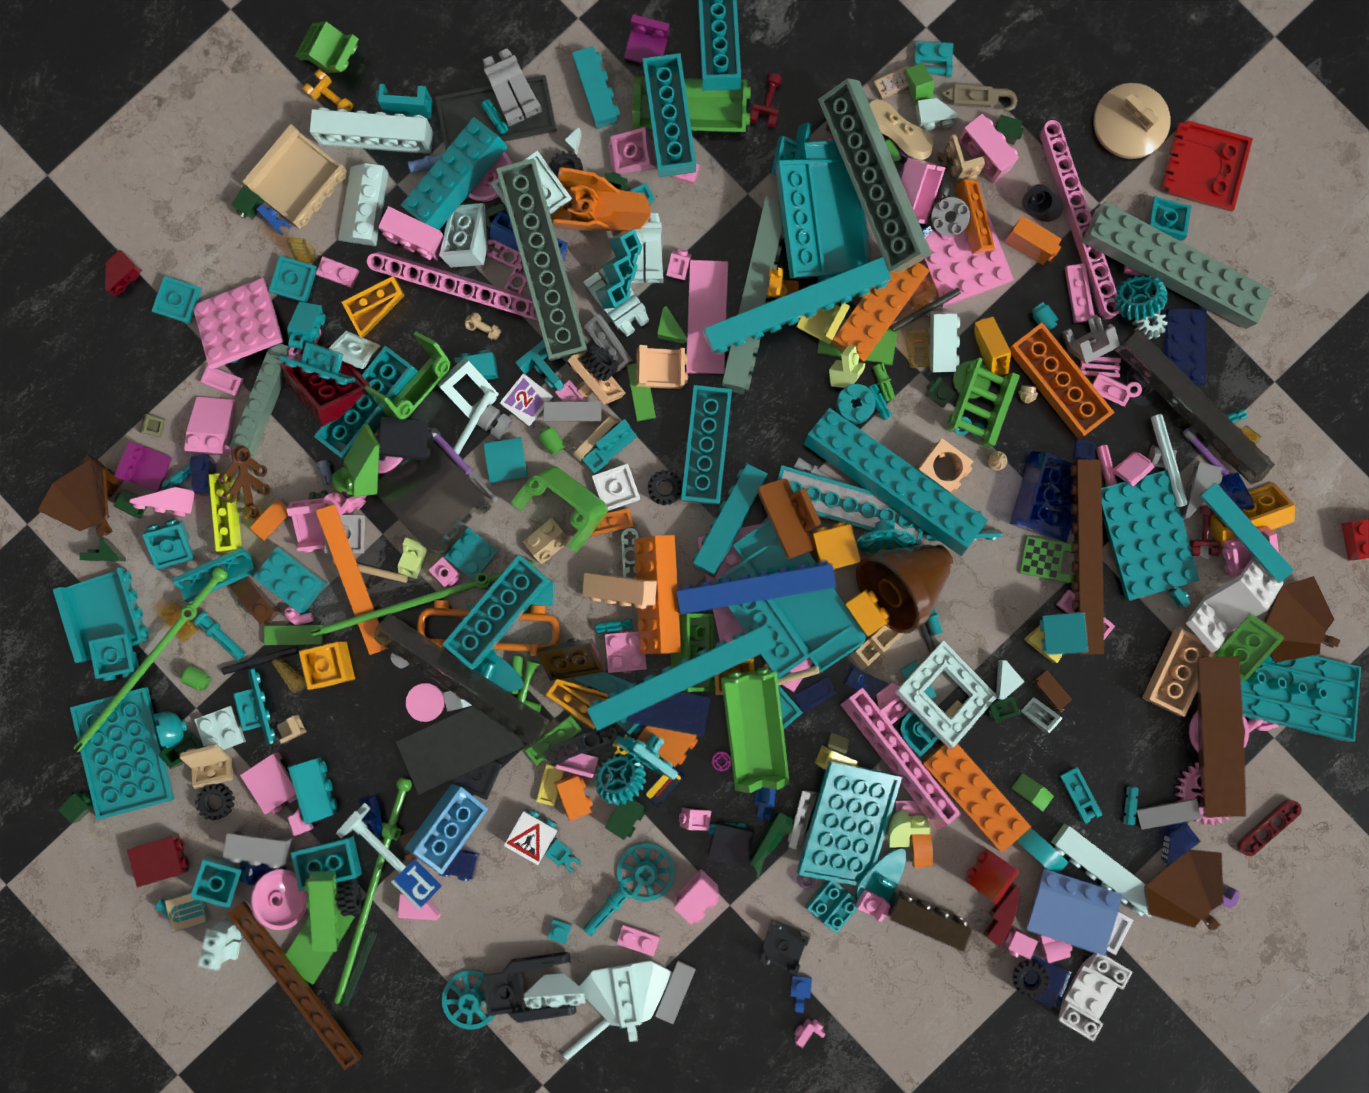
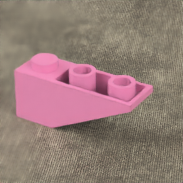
(172, 499)

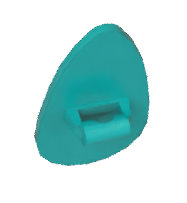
(500, 673)
(884, 875)

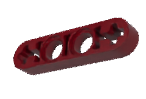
(1271, 830)

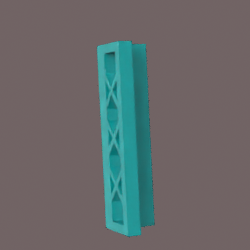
(236, 568)

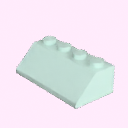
(363, 204)

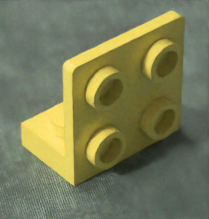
(824, 324)

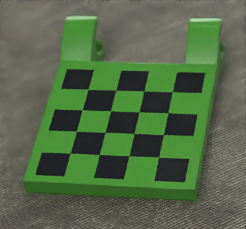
(1044, 559)

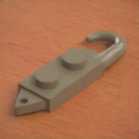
(978, 96)

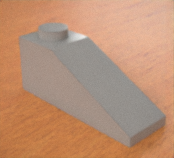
(1201, 478)

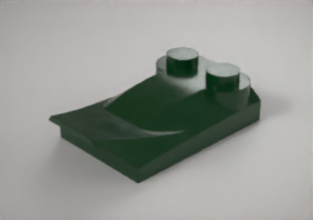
(777, 827)

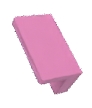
(582, 764)

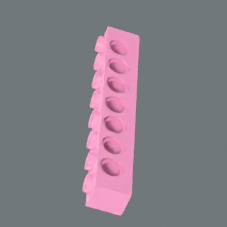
(900, 759)

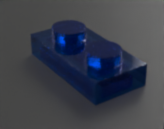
(1237, 491)
(815, 694)

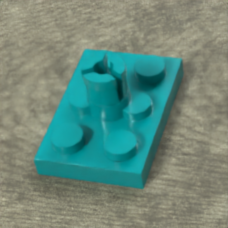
(648, 754)

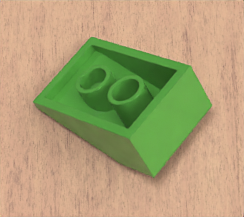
(361, 464)

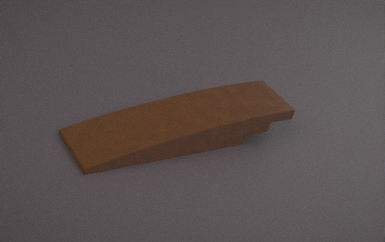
(1221, 737)

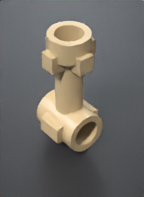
(474, 321)

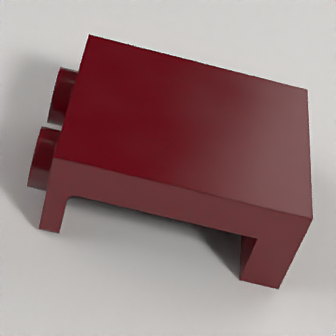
(158, 860)

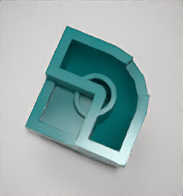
(917, 733)

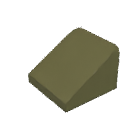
(152, 425)
(837, 743)

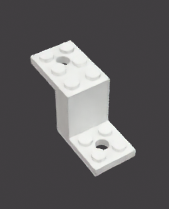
(1232, 603)

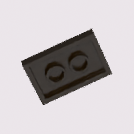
(570, 659)

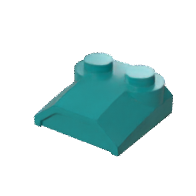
(1170, 217)

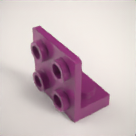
(646, 39)
(143, 466)

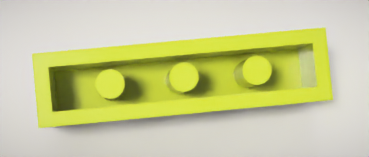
(225, 516)

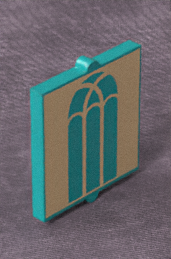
(185, 912)

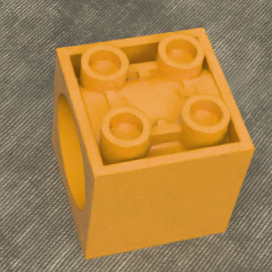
(836, 545)
(327, 665)

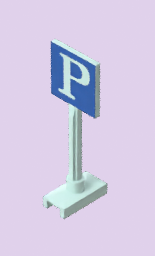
(412, 880)

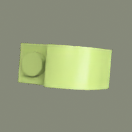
(847, 370)
(412, 558)
(903, 825)

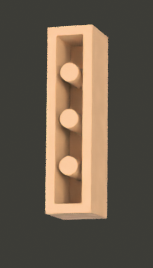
(620, 589)

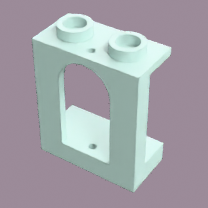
(455, 375)

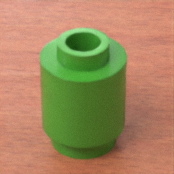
(551, 440)
(195, 678)

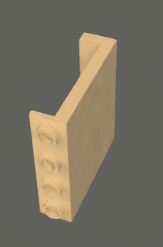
(295, 177)

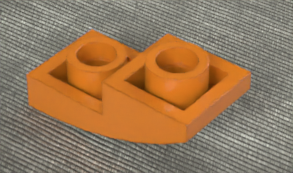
(270, 520)
(921, 850)

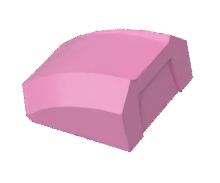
(632, 151)

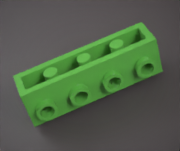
(323, 911)

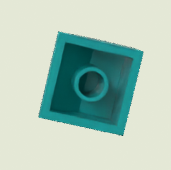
(216, 881)

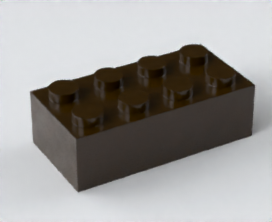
(929, 921)

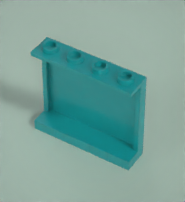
(100, 610)

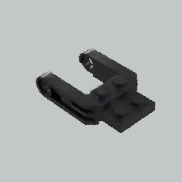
(506, 989)

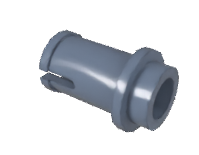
(325, 471)

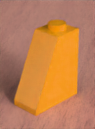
(992, 346)

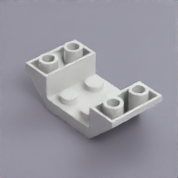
(1091, 993)

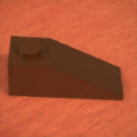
(255, 600)

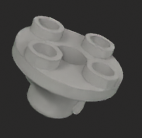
(950, 216)

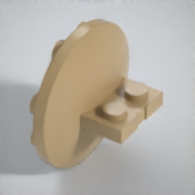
(1131, 120)

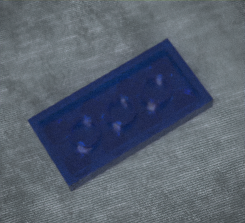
(1187, 342)
(677, 713)

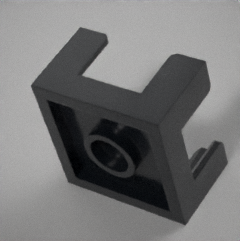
(784, 946)

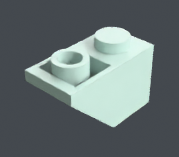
(934, 113)

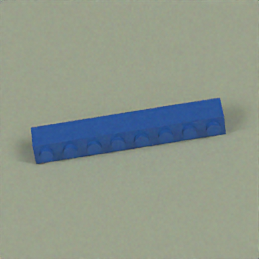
(757, 588)

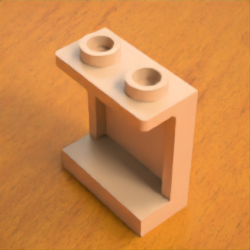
(661, 368)

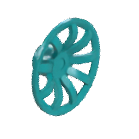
(885, 532)
(646, 872)
(468, 1001)

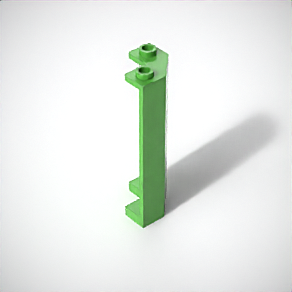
(707, 109)
(755, 730)

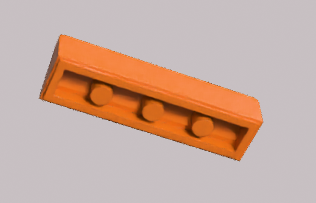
(978, 228)

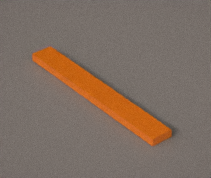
(349, 573)

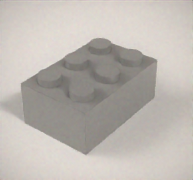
(259, 847)

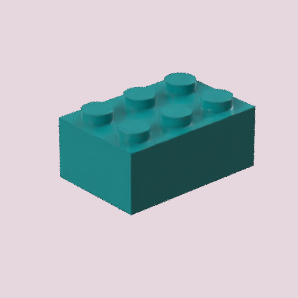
(290, 580)
(330, 856)

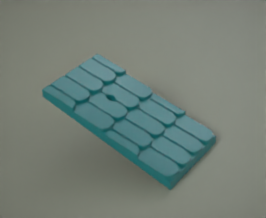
(1305, 695)

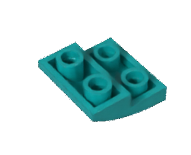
(505, 459)
(832, 905)

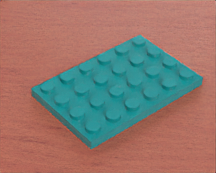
(1147, 536)
(123, 755)
(848, 823)

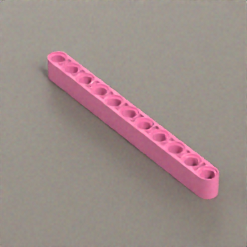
(1081, 210)
(459, 284)

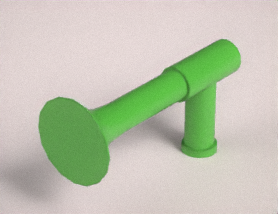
(531, 666)

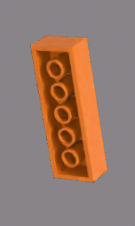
(878, 311)
(1060, 381)
(659, 622)
(976, 795)

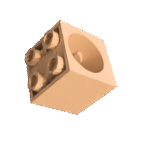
(961, 462)

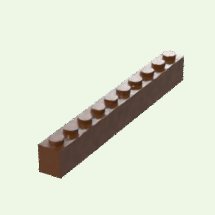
(1088, 549)

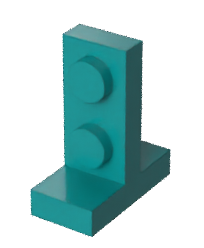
(535, 359)

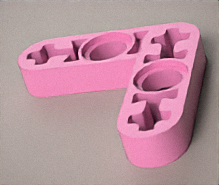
(515, 265)

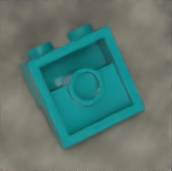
(168, 543)
(113, 657)

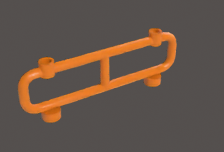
(537, 613)

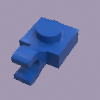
(270, 215)
(765, 800)
(800, 989)

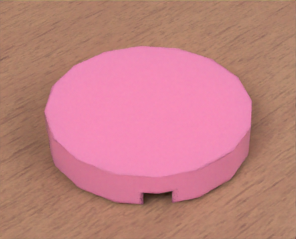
(425, 702)

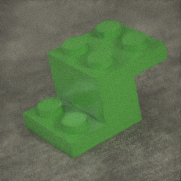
(327, 47)

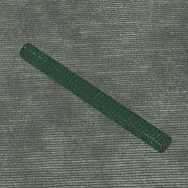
(359, 967)

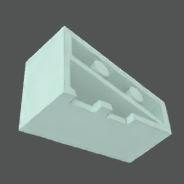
(943, 341)

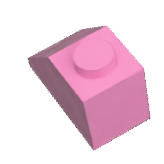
(410, 911)

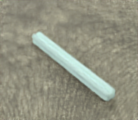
(1169, 459)

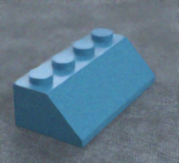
(446, 828)

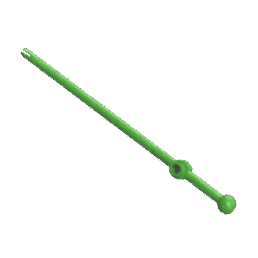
(218, 575)
(481, 581)
(389, 832)

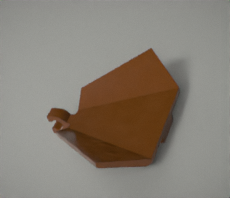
(80, 498)
(1302, 618)
(1187, 889)

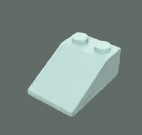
(465, 237)

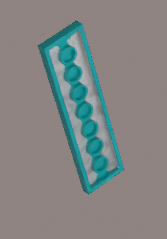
(847, 503)

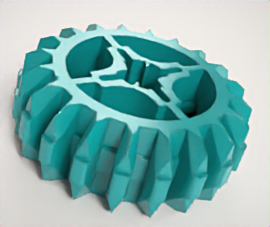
(1140, 300)
(616, 790)

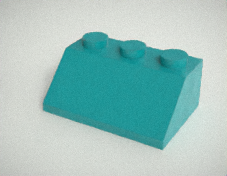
(313, 790)

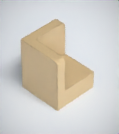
(291, 728)

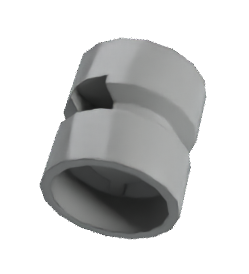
(490, 417)

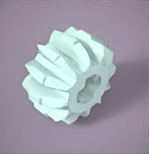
(1156, 325)

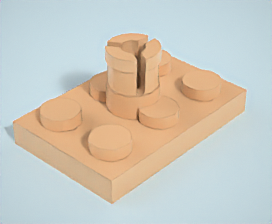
(605, 390)

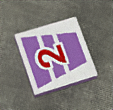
(526, 400)

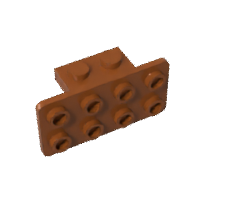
(790, 516)

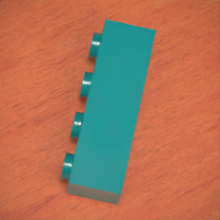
(595, 87)

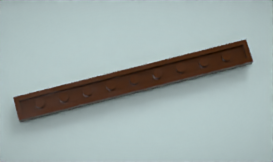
(294, 985)

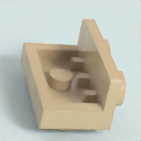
(546, 541)

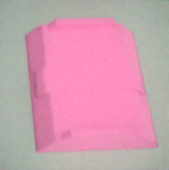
(1133, 468)

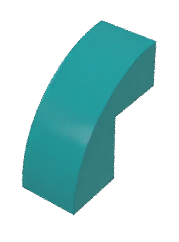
(1042, 851)

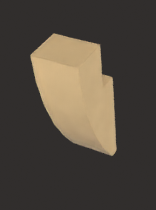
(874, 646)

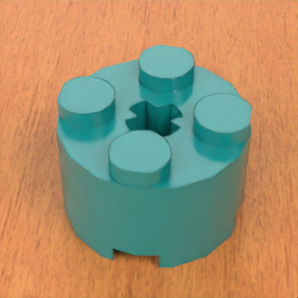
(856, 393)

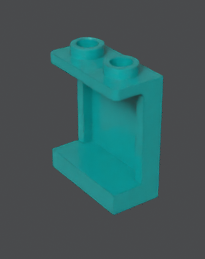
(405, 105)

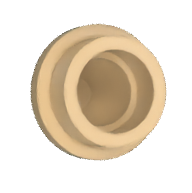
(1028, 393)
(997, 461)

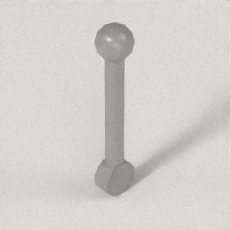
(473, 475)

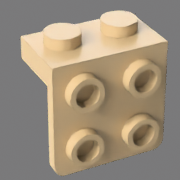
(960, 169)
(208, 765)

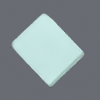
(573, 140)

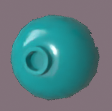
(169, 728)

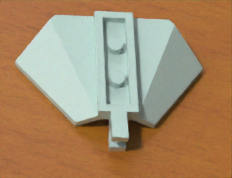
(627, 993)

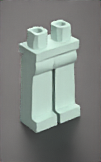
(651, 237)
(622, 314)
(220, 944)

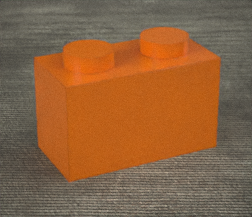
(573, 796)

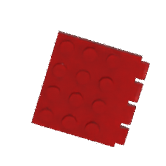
(1206, 165)

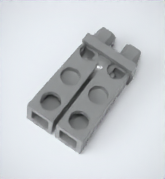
(509, 72)

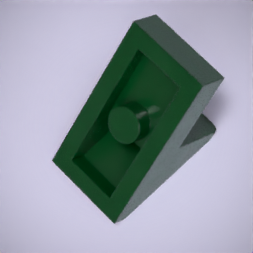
(106, 552)
(171, 755)

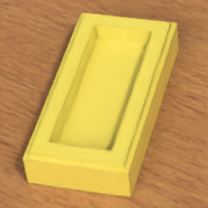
(547, 791)

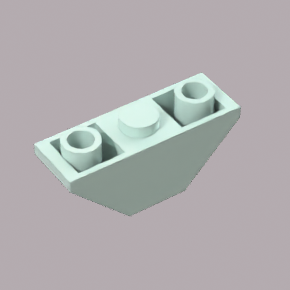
(554, 991)

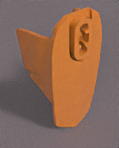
(599, 204)

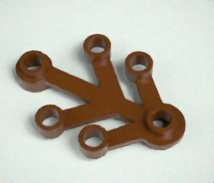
(244, 480)

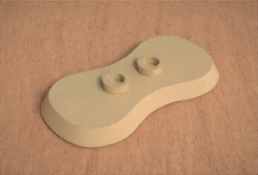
(909, 137)

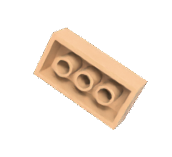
(1176, 674)

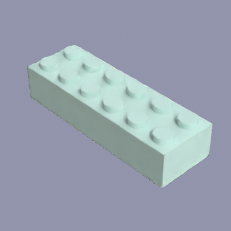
(371, 130)

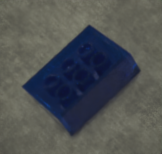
(1045, 497)

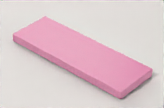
(705, 309)

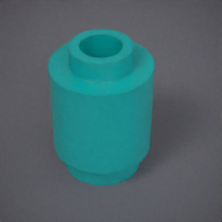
(1044, 315)

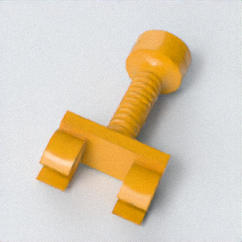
(321, 88)
(776, 288)

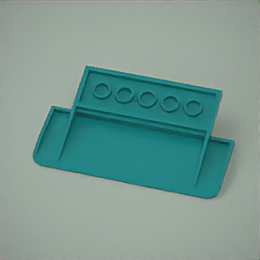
(821, 214)
(800, 624)

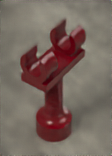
(773, 81)
(1213, 549)

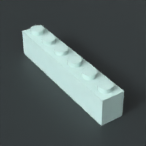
(1101, 866)

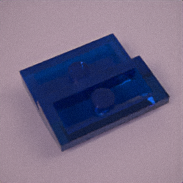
(1057, 982)

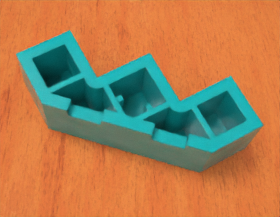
(620, 269)

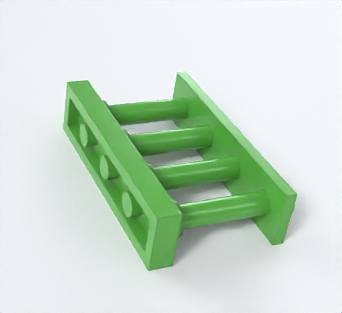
(1001, 401)

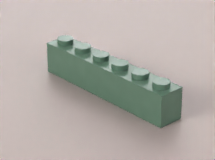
(261, 400)

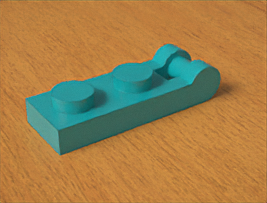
(1080, 794)

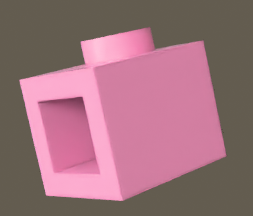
(445, 573)
(1020, 943)

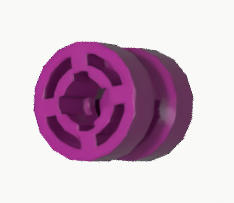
(721, 760)

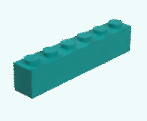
(730, 520)

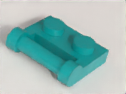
(935, 54)

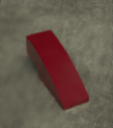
(1004, 915)

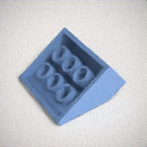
(1073, 912)

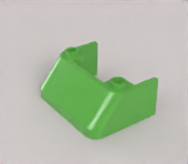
(419, 385)
(589, 508)

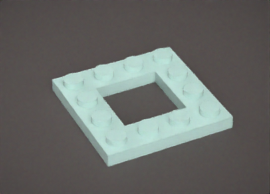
(980, 695)

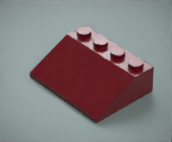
(324, 396)

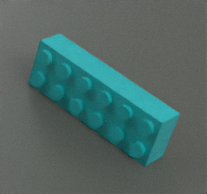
(719, 45)
(669, 115)
(455, 174)
(386, 375)
(706, 445)
(496, 612)

